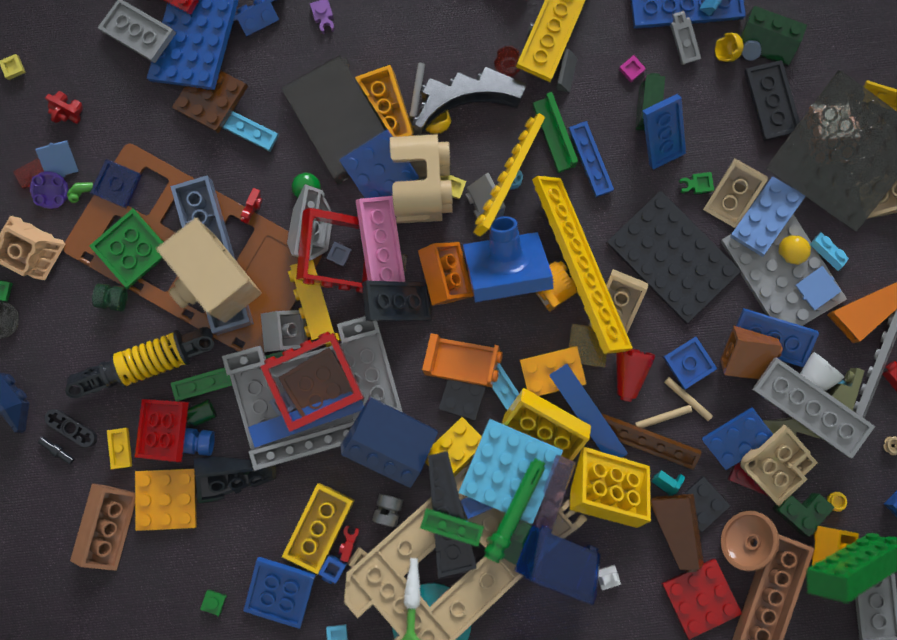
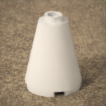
(820, 372)

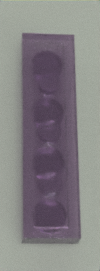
(554, 492)

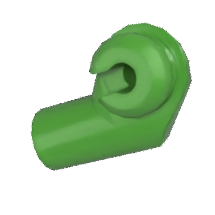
(77, 189)

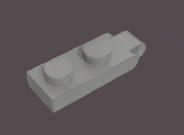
(685, 38)

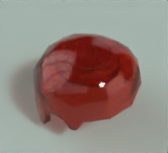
(507, 60)

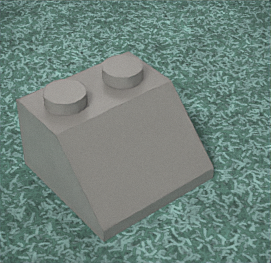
(479, 194)
(283, 330)

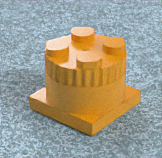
(563, 287)

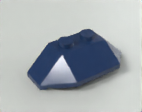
(13, 404)

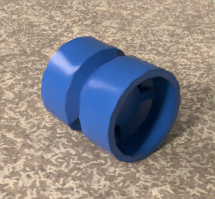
(199, 442)

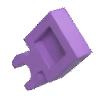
(322, 13)

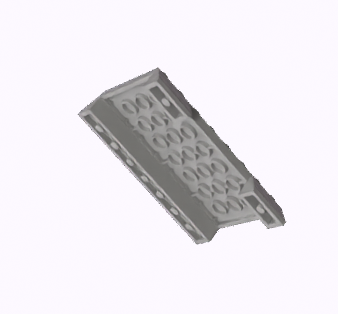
(369, 364)

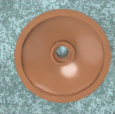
(740, 535)

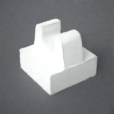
(608, 577)

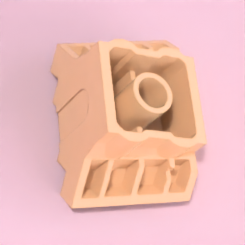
(28, 249)

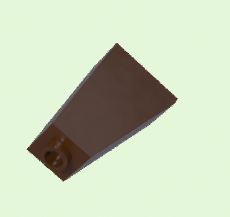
(680, 526)

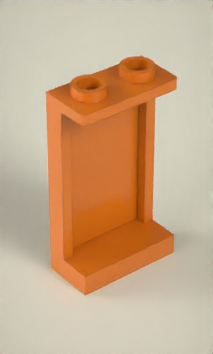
(462, 361)

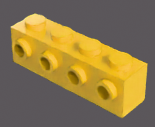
(312, 303)

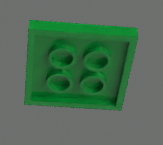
(129, 248)

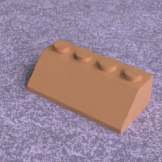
(103, 527)

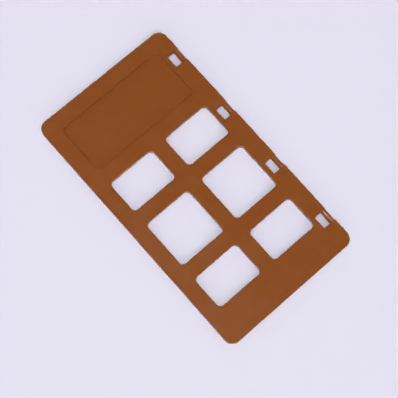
(264, 257)

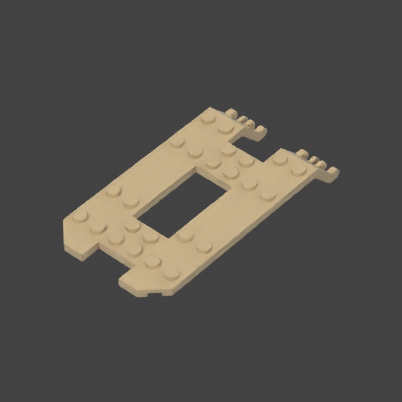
(381, 581)

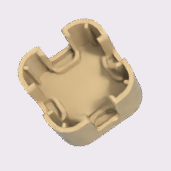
(425, 198)

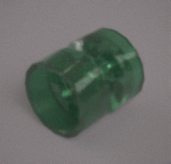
(106, 297)

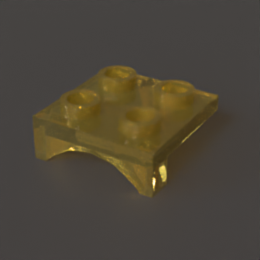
(587, 345)

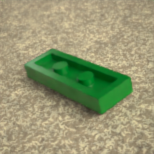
(452, 527)

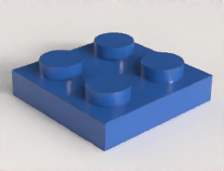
(690, 363)

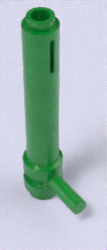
(501, 539)

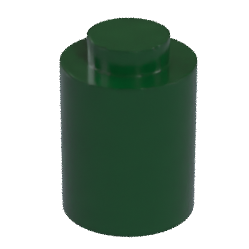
(201, 413)

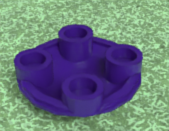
(49, 190)

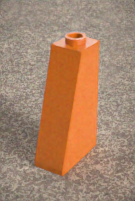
(865, 314)

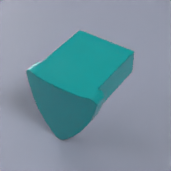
(667, 483)

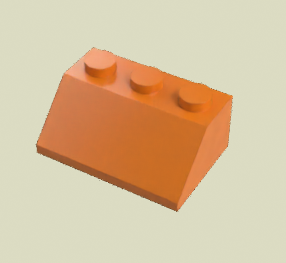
(445, 272)

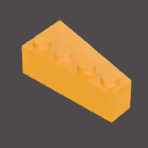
(385, 96)

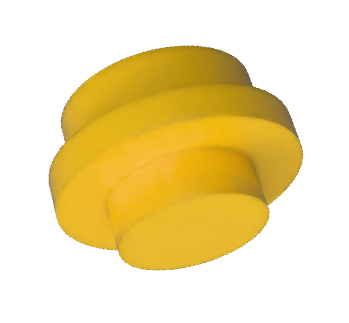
(838, 500)

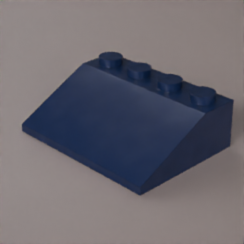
(389, 442)

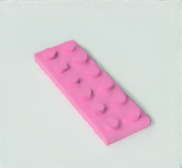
(380, 239)

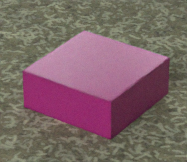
(632, 68)

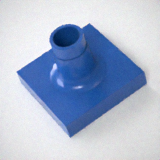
(507, 263)

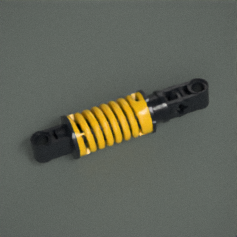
(141, 362)

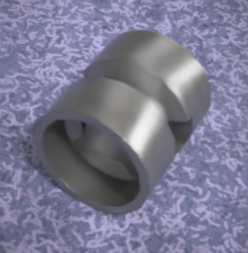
(391, 503)

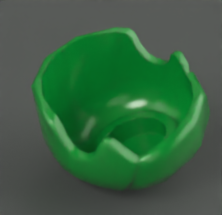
(302, 179)

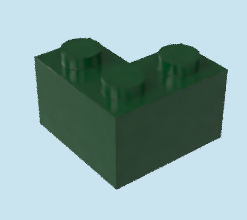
(804, 516)

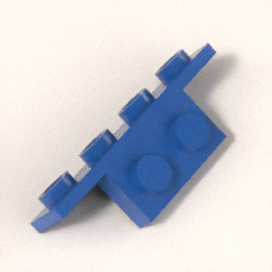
(256, 16)

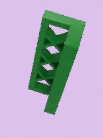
(556, 134)

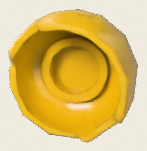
(729, 47)
(440, 124)
(795, 249)

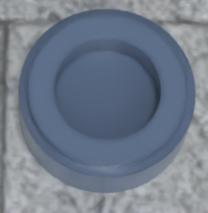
(751, 50)

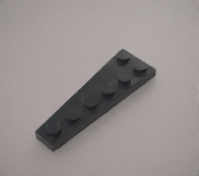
(451, 554)

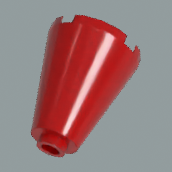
(631, 372)

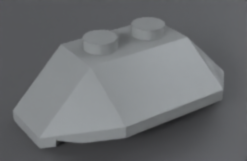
(309, 198)

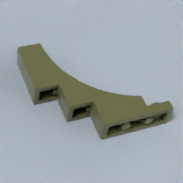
(843, 393)

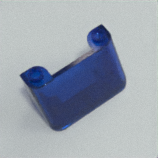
(560, 564)

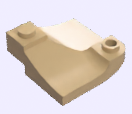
(779, 465)

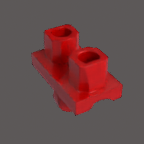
(61, 110)

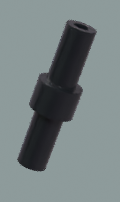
(56, 450)

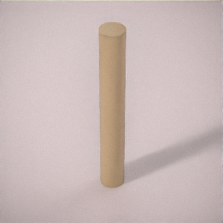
(689, 399)
(663, 417)

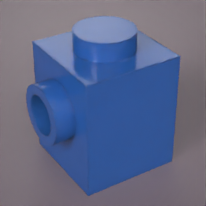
(332, 569)

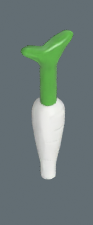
(412, 599)

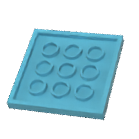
(501, 464)

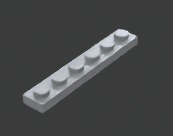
(875, 373)

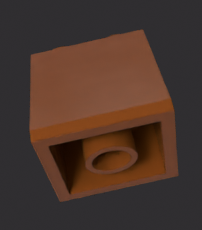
(749, 353)

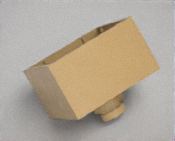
(207, 272)

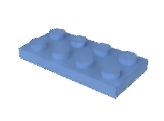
(767, 216)

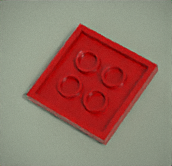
(161, 430)
(701, 599)

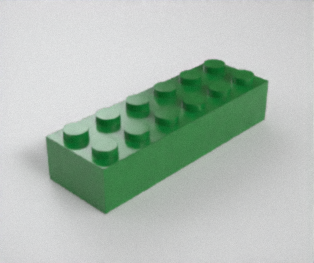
(854, 568)

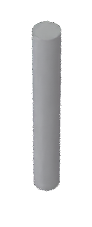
(416, 93)

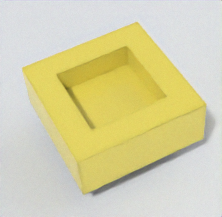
(12, 67)

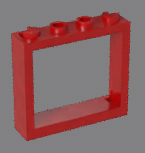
(304, 248)
(290, 354)

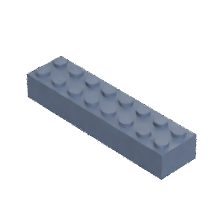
(199, 200)

